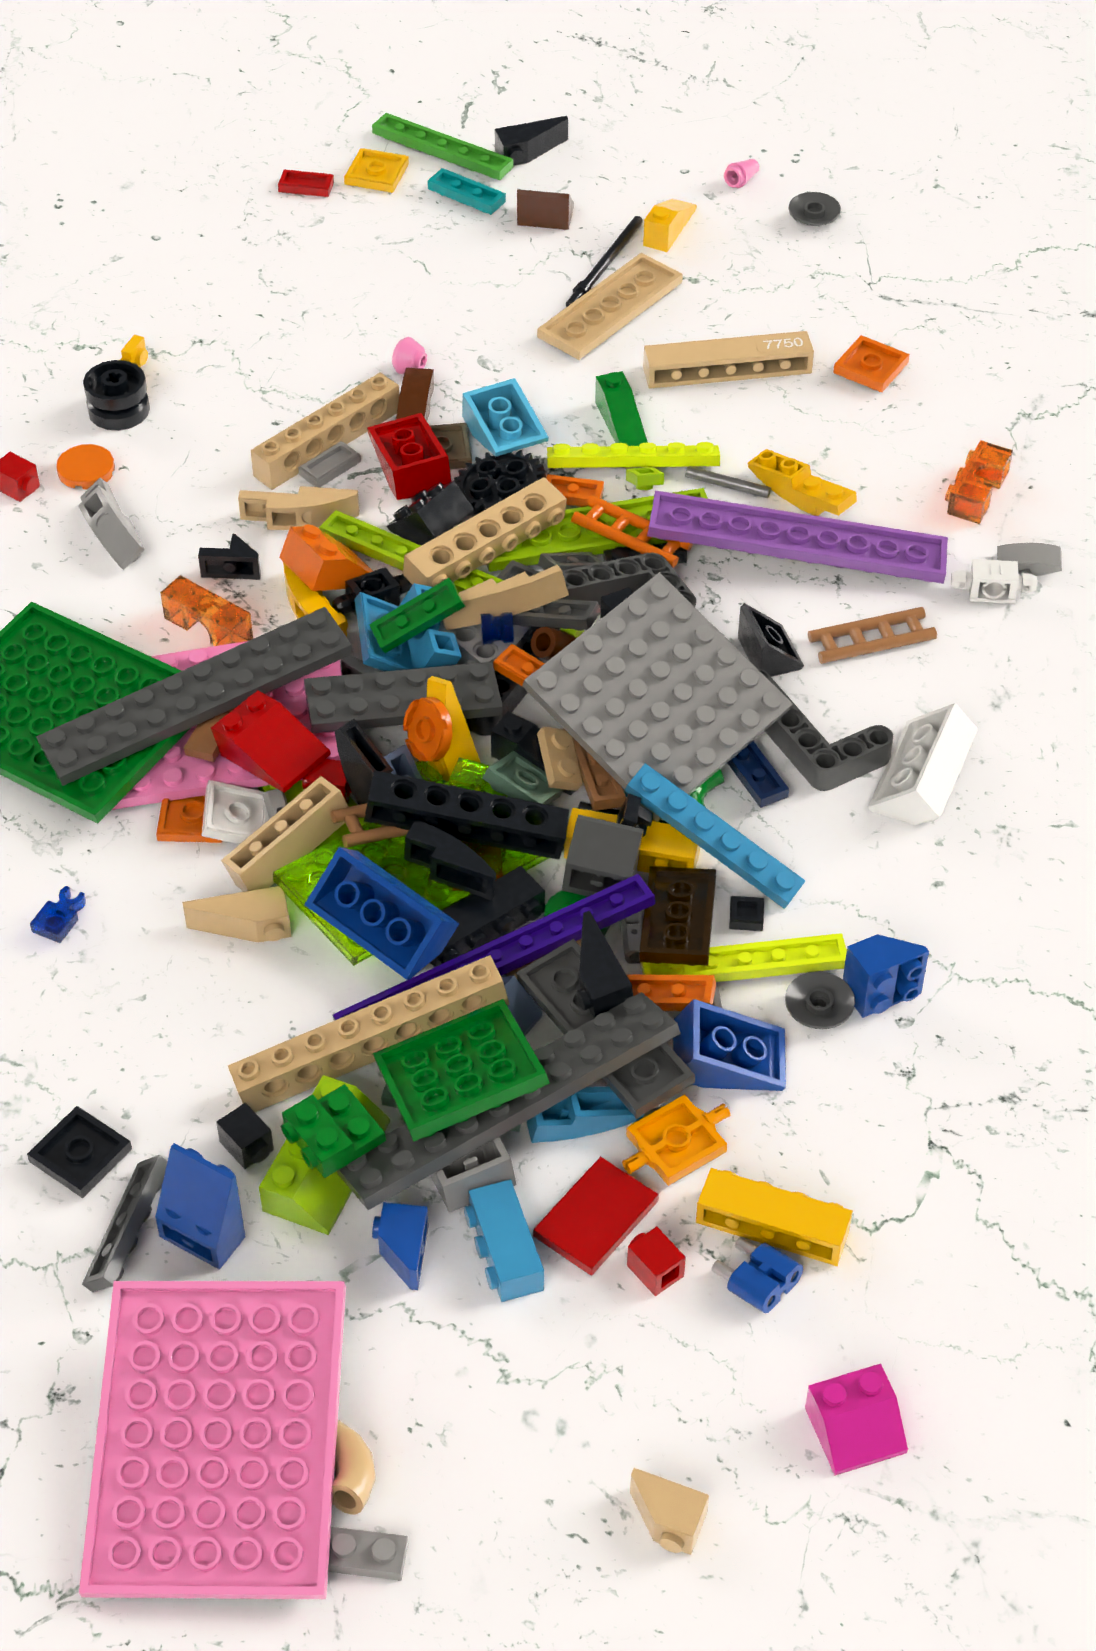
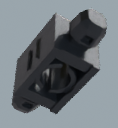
(376, 584)

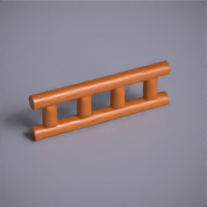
(624, 519)

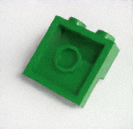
(331, 1130)

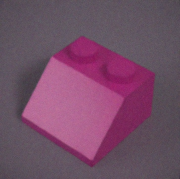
(856, 1419)

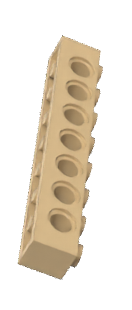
(353, 1039)

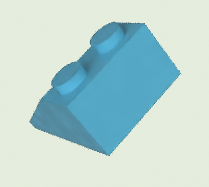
(502, 418)

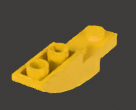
(796, 485)
(305, 601)

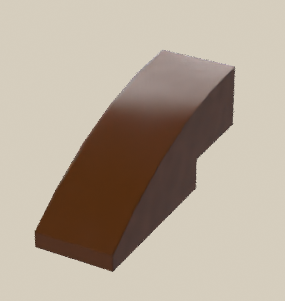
(416, 392)

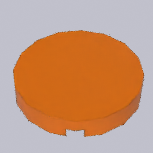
(85, 465)
(428, 729)

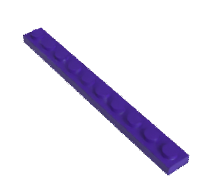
(537, 937)

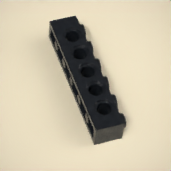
(468, 814)

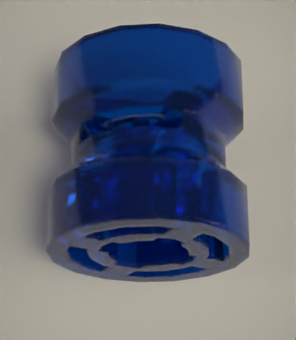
(497, 628)

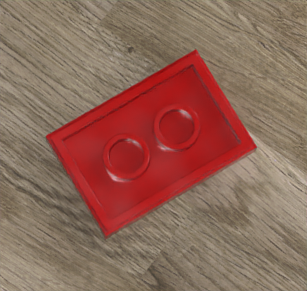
(595, 1215)

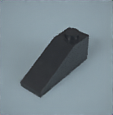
(531, 139)
(517, 735)
(600, 973)

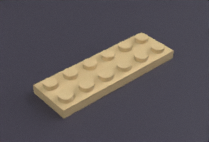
(609, 306)

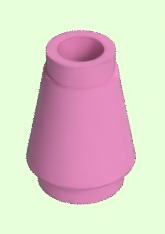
(739, 173)

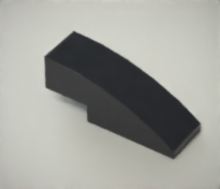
(359, 759)
(449, 860)

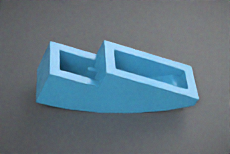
(580, 1115)

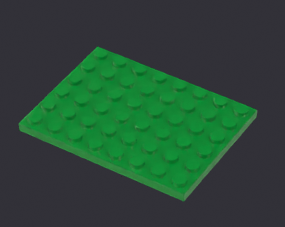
(54, 675)

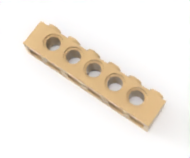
(337, 421)
(486, 535)

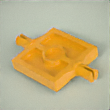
(676, 1139)

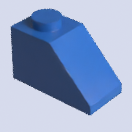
(402, 1239)

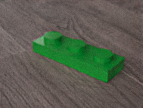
(417, 615)

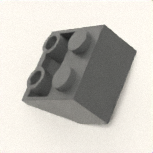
(600, 855)

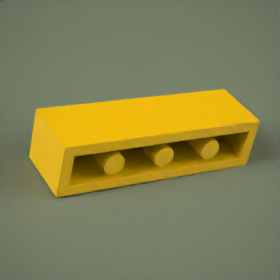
(659, 847)
(774, 1216)

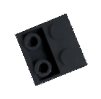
(431, 513)

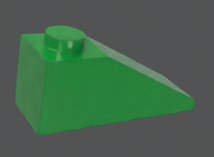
(619, 408)

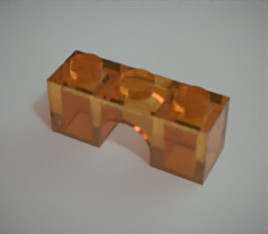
(974, 484)
(187, 603)

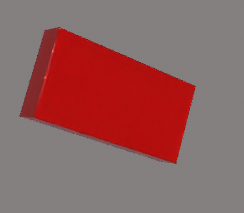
(306, 183)

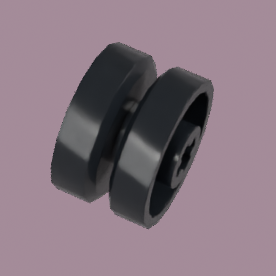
(116, 395)

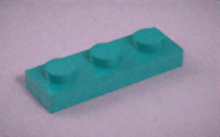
(466, 191)

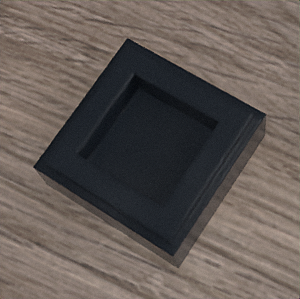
(746, 913)

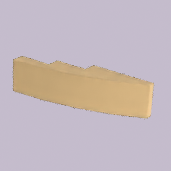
(511, 595)

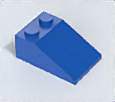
(730, 1049)

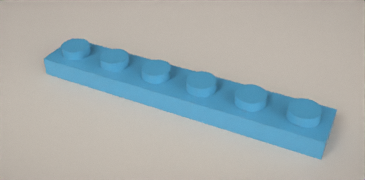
(715, 836)

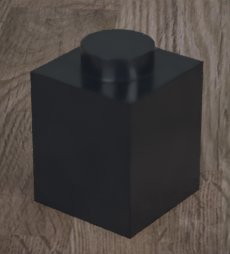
(245, 1136)

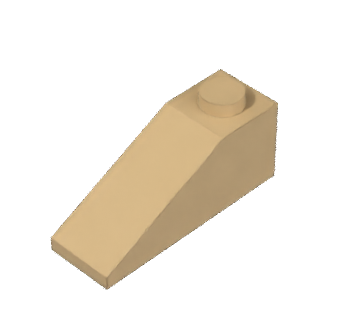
(246, 915)

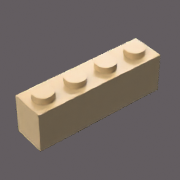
(285, 836)

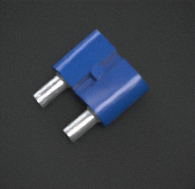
(763, 1277)

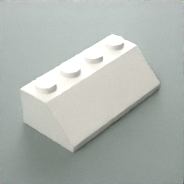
(924, 766)

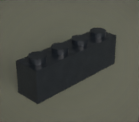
(480, 920)

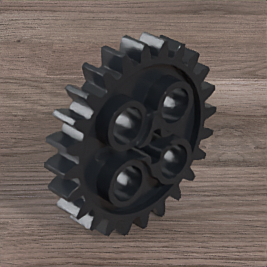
(497, 478)

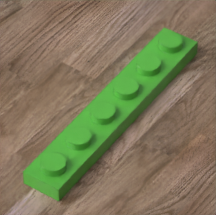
(442, 146)

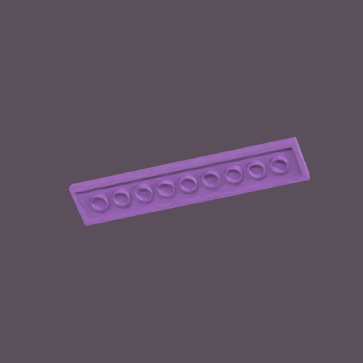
(798, 537)

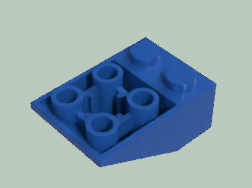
(200, 1207)

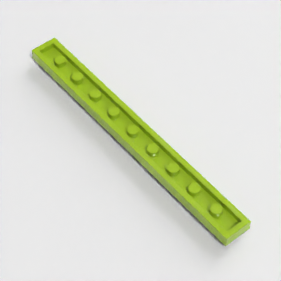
(391, 548)

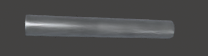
(728, 482)

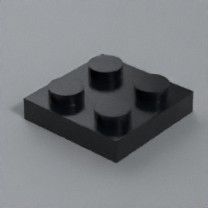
(79, 1151)

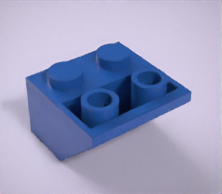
(884, 972)

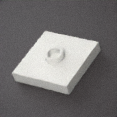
(232, 812)

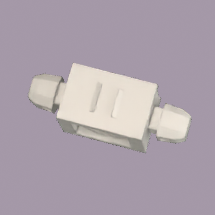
(993, 581)

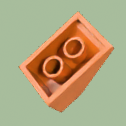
(320, 559)

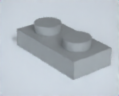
(367, 1553)

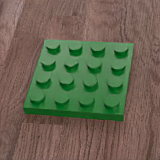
(460, 1069)

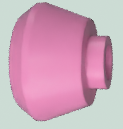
(408, 354)

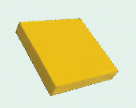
(376, 170)

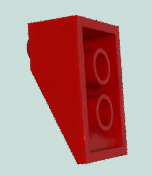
(409, 455)
(268, 742)

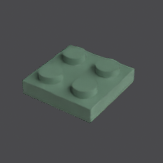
(520, 780)

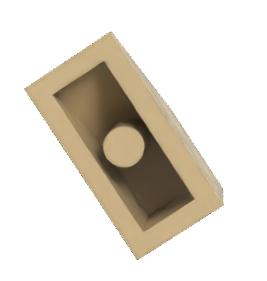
(669, 1510)

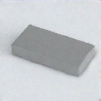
(329, 464)

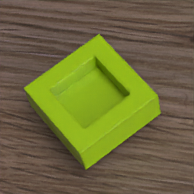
(645, 477)

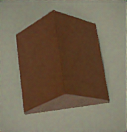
(544, 209)

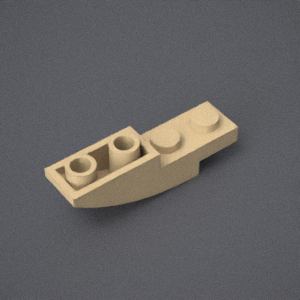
(289, 510)

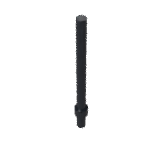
(586, 285)

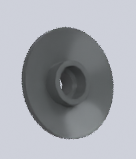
(814, 208)
(819, 990)

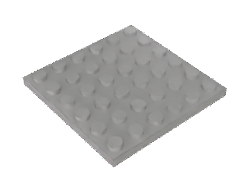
(657, 690)

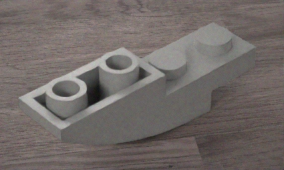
(110, 524)

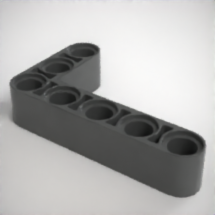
(603, 578)
(823, 763)

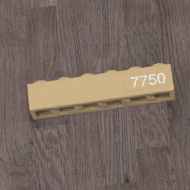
(728, 359)

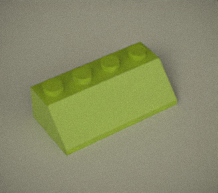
(302, 1193)

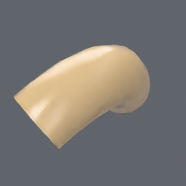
(353, 1471)

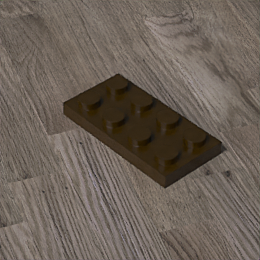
(681, 920)

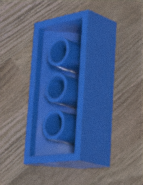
(380, 913)

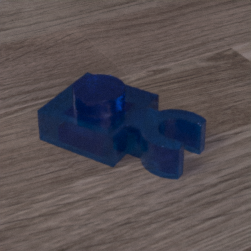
(58, 918)

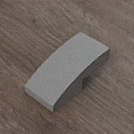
(1037, 557)

